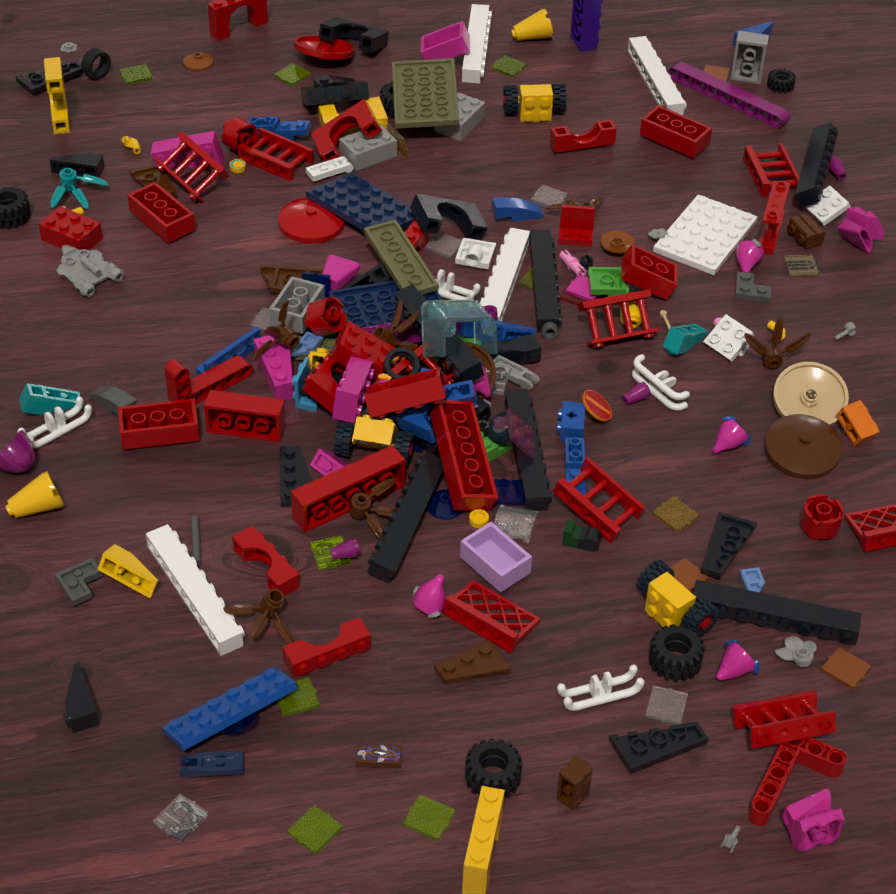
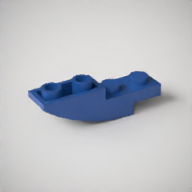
(285, 129)
(574, 459)

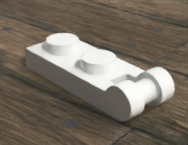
(329, 168)

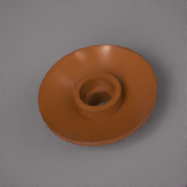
(198, 61)
(616, 241)

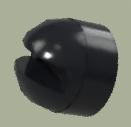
(586, 261)

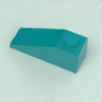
(683, 338)
(43, 399)

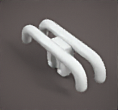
(446, 288)
(659, 383)
(58, 425)
(600, 690)

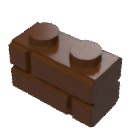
(806, 231)
(574, 782)

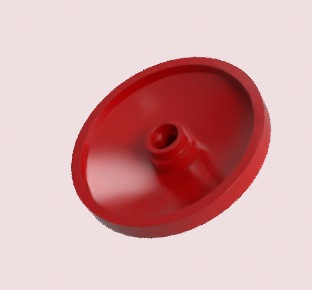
(323, 49)
(309, 222)

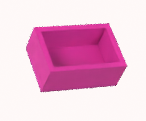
(446, 42)

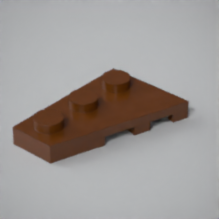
(152, 174)
(473, 662)

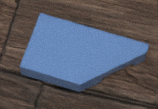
(307, 343)
(752, 579)

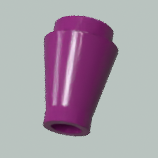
(837, 168)
(636, 393)
(347, 549)

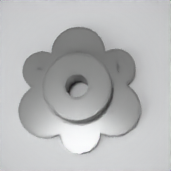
(68, 47)
(657, 234)

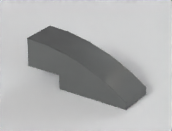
(111, 398)

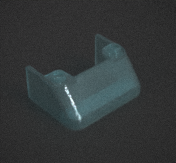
(440, 321)

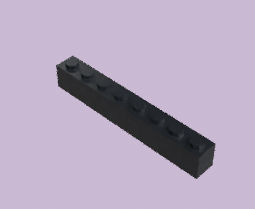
(816, 164)
(544, 279)
(458, 356)
(530, 471)
(406, 517)
(781, 612)

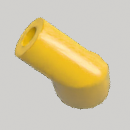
(131, 143)

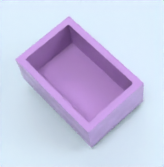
(495, 556)

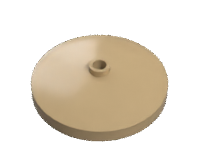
(811, 391)

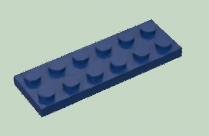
(229, 708)

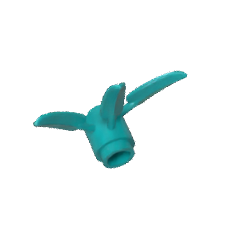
(68, 184)

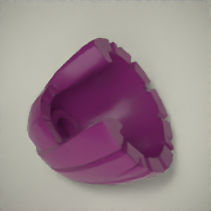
(18, 455)

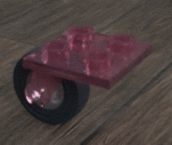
(510, 427)

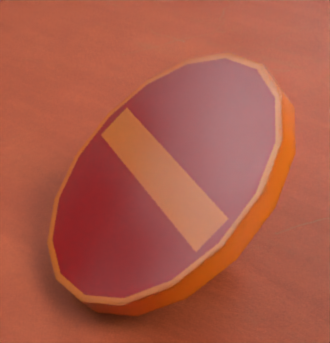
(596, 405)

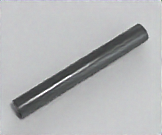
(195, 538)

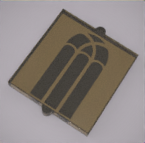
(801, 265)

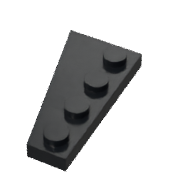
(36, 81)
(292, 472)
(725, 543)
(657, 745)

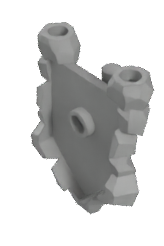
(86, 269)

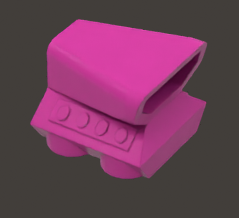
(861, 228)
(341, 271)
(813, 821)

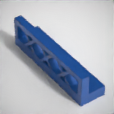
(242, 347)

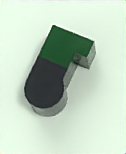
(581, 537)

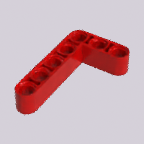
(217, 378)
(806, 752)

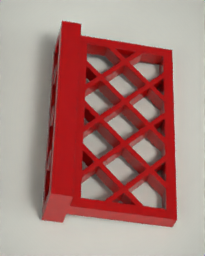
(874, 537)
(484, 623)

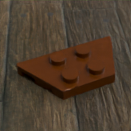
(278, 276)

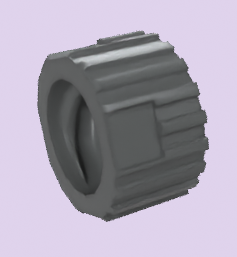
(549, 335)

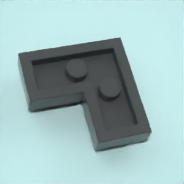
(748, 290)
(74, 580)

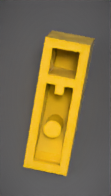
(128, 570)

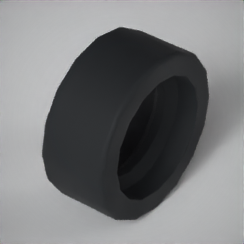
(88, 60)
(401, 352)

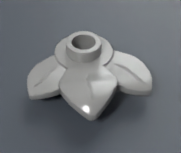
(797, 651)

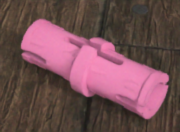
(572, 263)

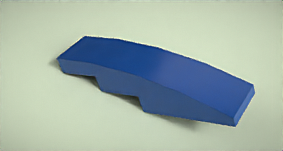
(504, 330)

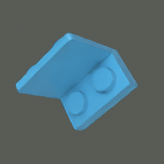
(303, 402)

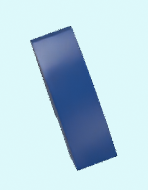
(516, 209)

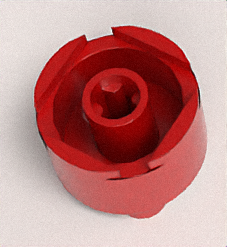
(237, 132)
(325, 316)
(821, 517)

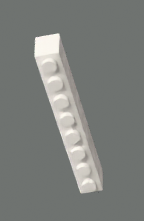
(479, 31)
(655, 74)
(506, 270)
(195, 589)

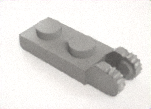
(518, 374)

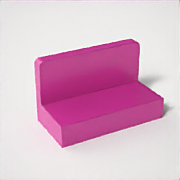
(327, 462)

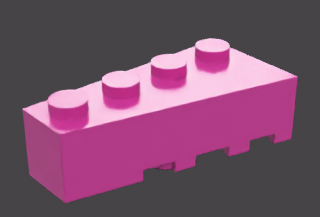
(207, 141)
(276, 368)
(352, 389)

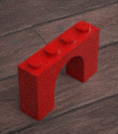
(221, 11)
(356, 116)
(321, 384)

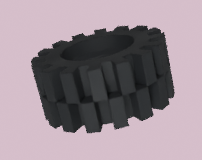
(781, 80)

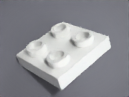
(829, 206)
(475, 253)
(728, 338)

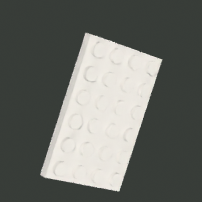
(705, 234)

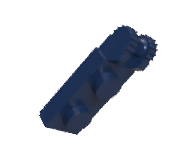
(212, 764)

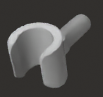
(849, 330)
(731, 840)

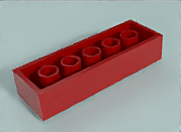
(463, 455)
(332, 494)

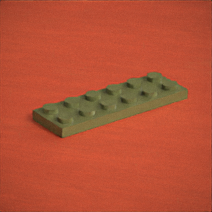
(400, 257)

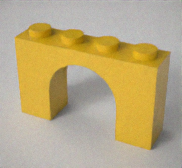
(57, 95)
(328, 111)
(481, 842)

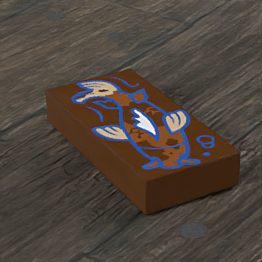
(378, 755)

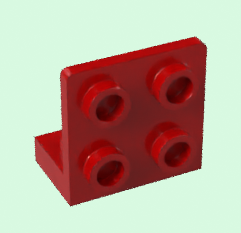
(576, 225)

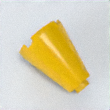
(534, 27)
(35, 497)

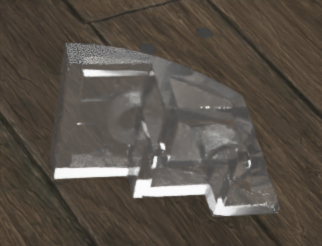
(516, 522)

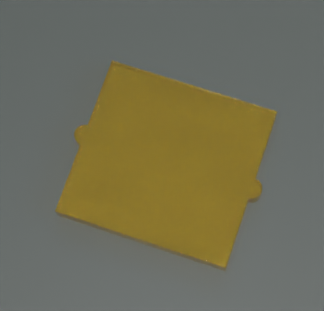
(401, 146)
(675, 514)

